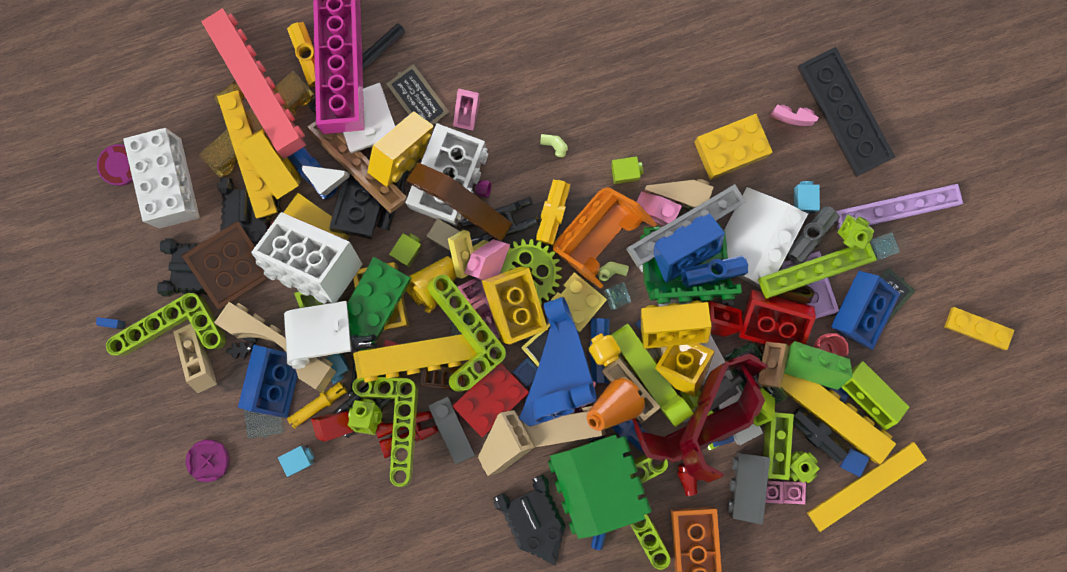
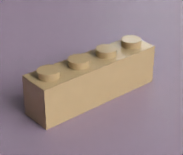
(562, 429)

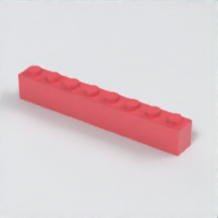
(254, 84)

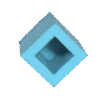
(807, 197)
(296, 460)

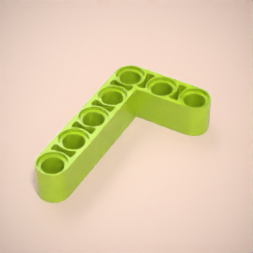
(167, 323)
(469, 332)
(644, 366)
(399, 421)
(647, 526)

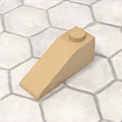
(685, 193)
(194, 359)
(619, 370)

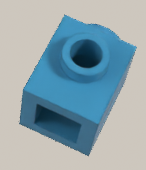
(339, 365)

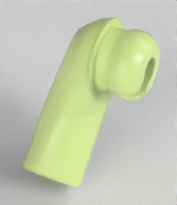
(557, 143)
(610, 269)

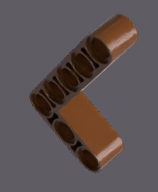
(460, 199)

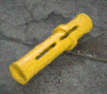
(325, 399)

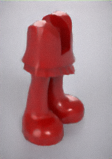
(420, 434)

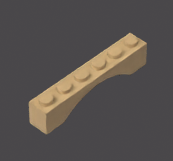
(242, 325)

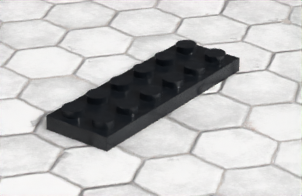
(846, 111)

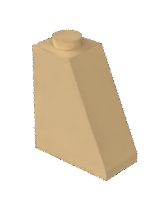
(504, 444)

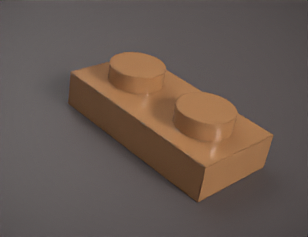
(775, 357)

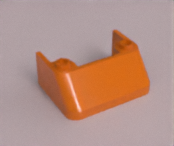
(596, 228)

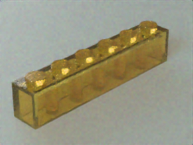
(221, 154)

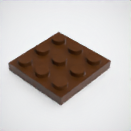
(225, 265)

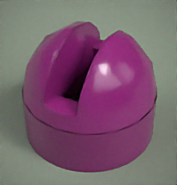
(483, 188)

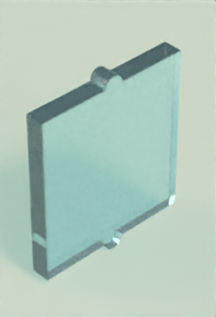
(262, 424)

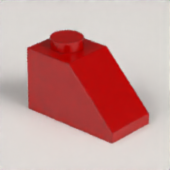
(724, 319)

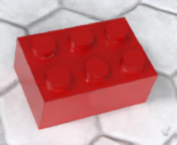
(776, 320)
(489, 397)

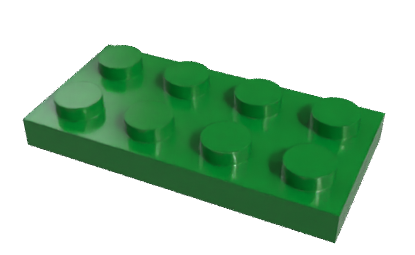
(375, 299)

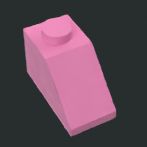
(659, 208)
(487, 260)

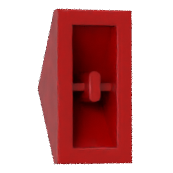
(331, 425)

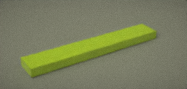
(815, 270)

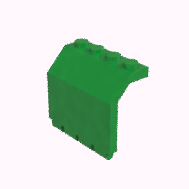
(664, 292)
(599, 486)

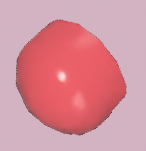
(832, 343)

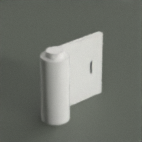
(376, 120)
(313, 332)

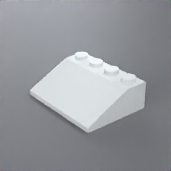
(762, 233)

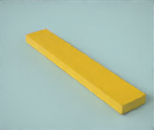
(866, 486)

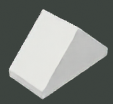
(325, 179)

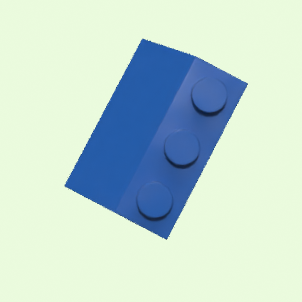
(688, 246)
(865, 309)
(268, 383)

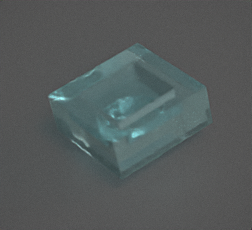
(885, 246)
(617, 296)

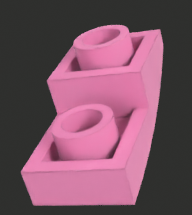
(802, 117)
(786, 492)

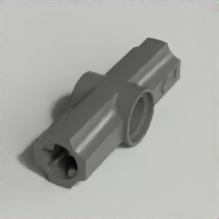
(820, 226)

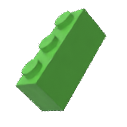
(817, 366)

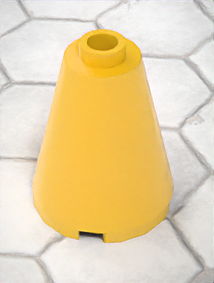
(418, 285)

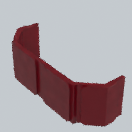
(716, 426)
(690, 447)

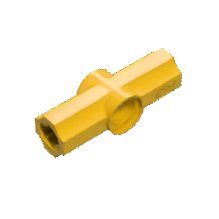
(303, 43)
(553, 212)

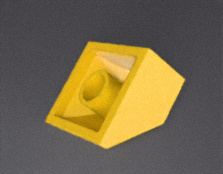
(685, 366)

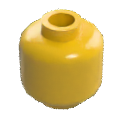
(604, 350)

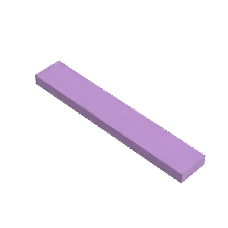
(905, 205)

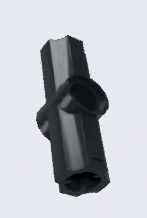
(819, 435)

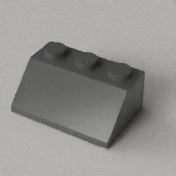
(748, 487)

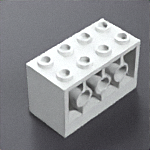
(441, 155)
(161, 178)
(307, 258)

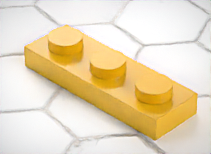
(979, 328)

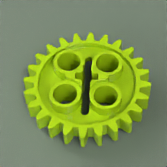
(539, 257)

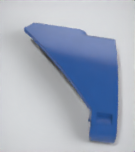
(563, 371)

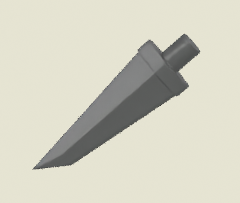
(726, 390)

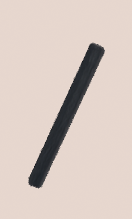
(374, 52)

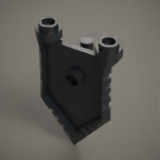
(239, 208)
(181, 278)
(534, 520)

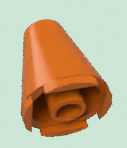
(616, 405)

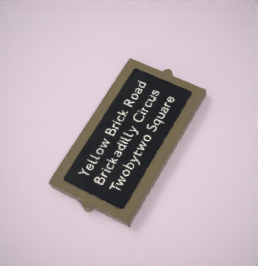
(417, 95)

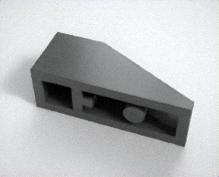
(451, 430)

